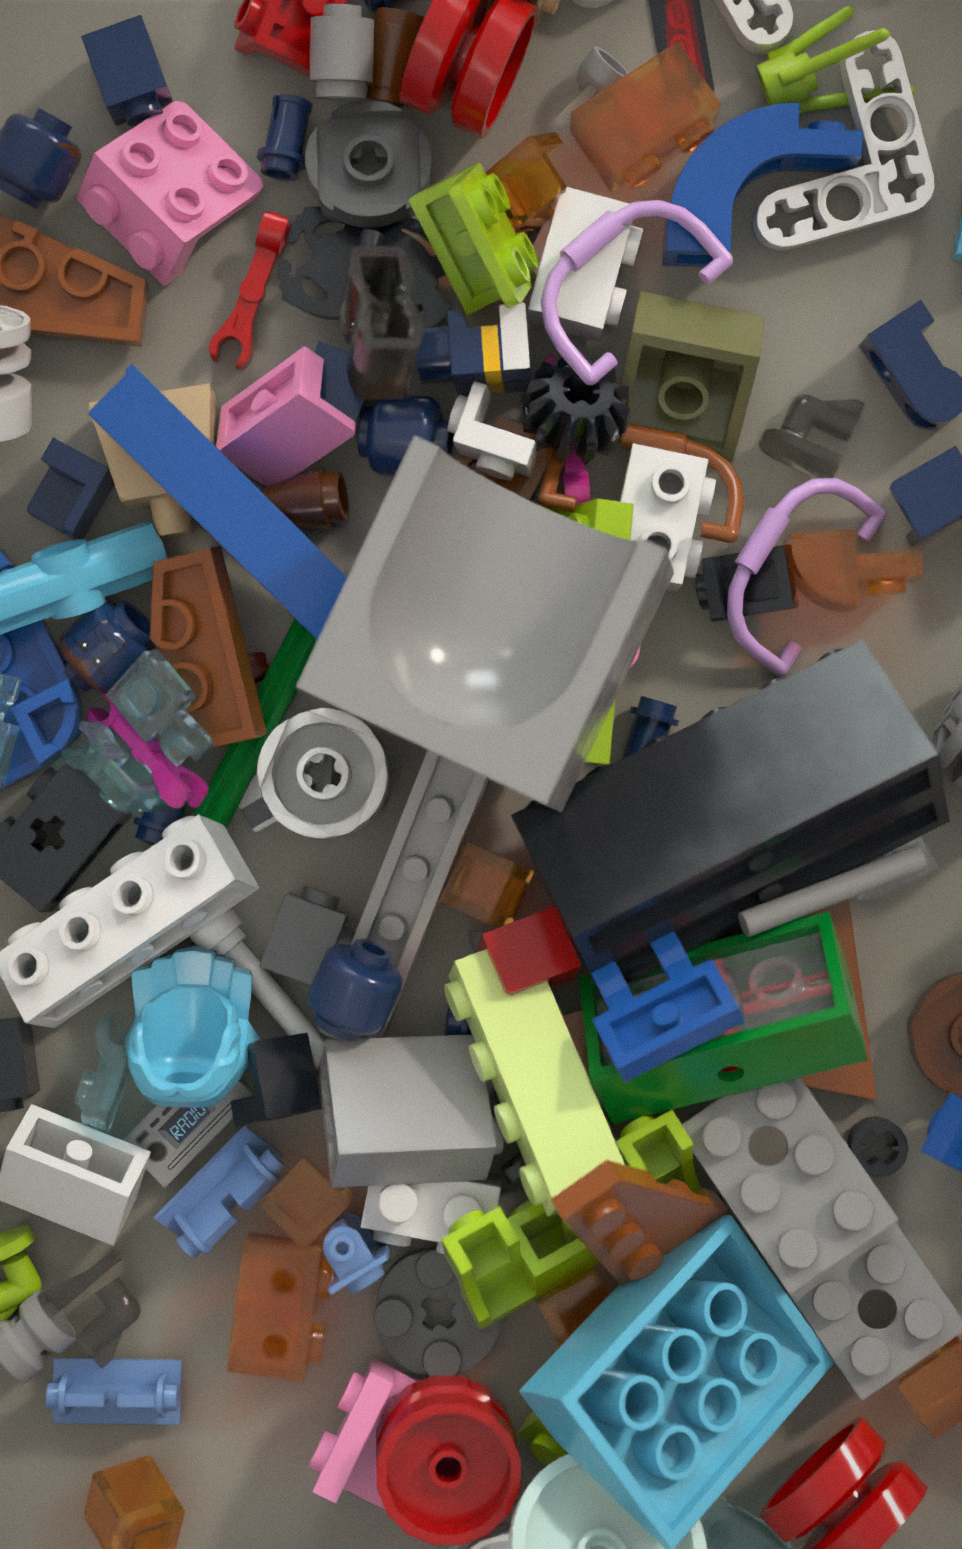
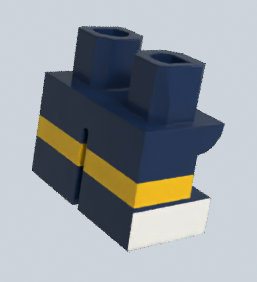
(481, 354)

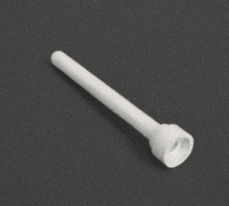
(226, 938)

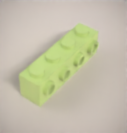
(536, 1077)

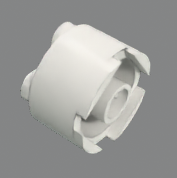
(312, 739)

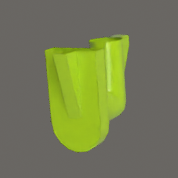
(19, 1269)

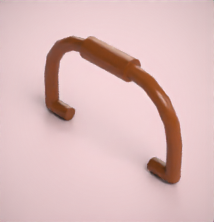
(667, 441)

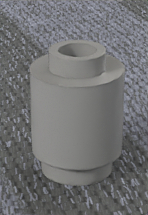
(341, 52)

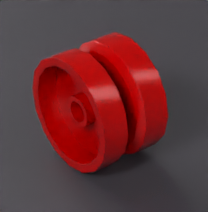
(470, 57)
(439, 1497)
(840, 1497)

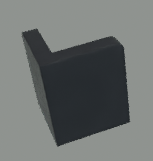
(281, 1079)

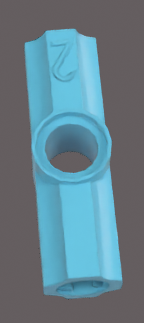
(77, 576)

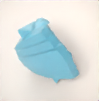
(189, 1028)

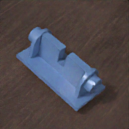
(236, 1174)
(353, 1254)
(118, 1393)

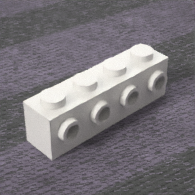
(124, 921)

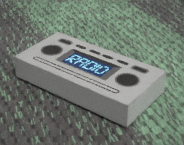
(181, 1133)

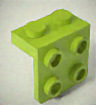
(476, 240)

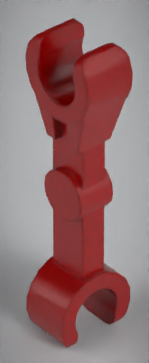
(240, 325)

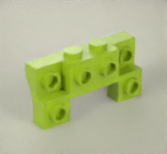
(524, 1256)

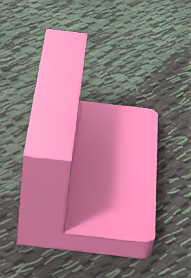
(282, 422)

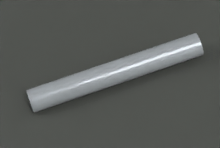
(832, 891)

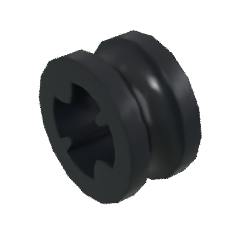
(879, 1126)

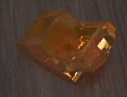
(831, 570)
(485, 885)

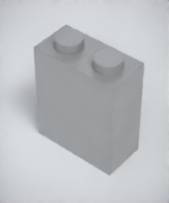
(406, 1111)

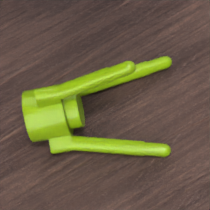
(791, 77)

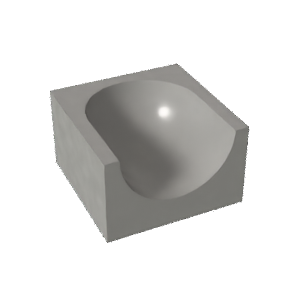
(486, 626)

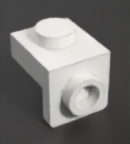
(496, 450)

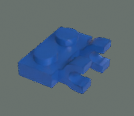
(667, 1018)

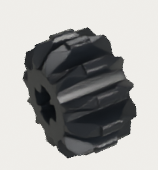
(573, 414)

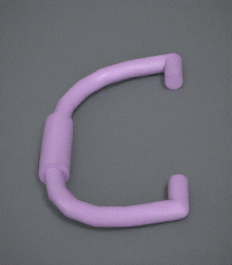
(591, 242)
(761, 544)

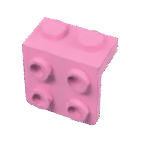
(166, 188)
(350, 1456)

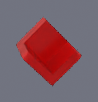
(531, 952)

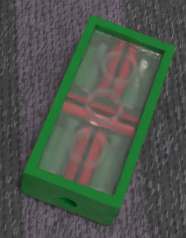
(795, 1013)

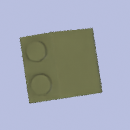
(692, 369)

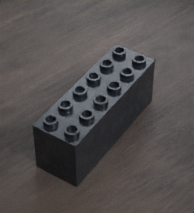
(736, 812)

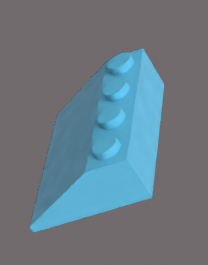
(680, 1379)

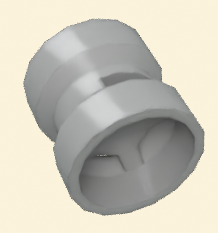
(31, 1336)

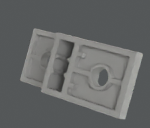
(824, 1231)

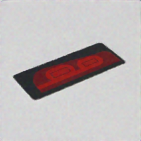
(683, 23)

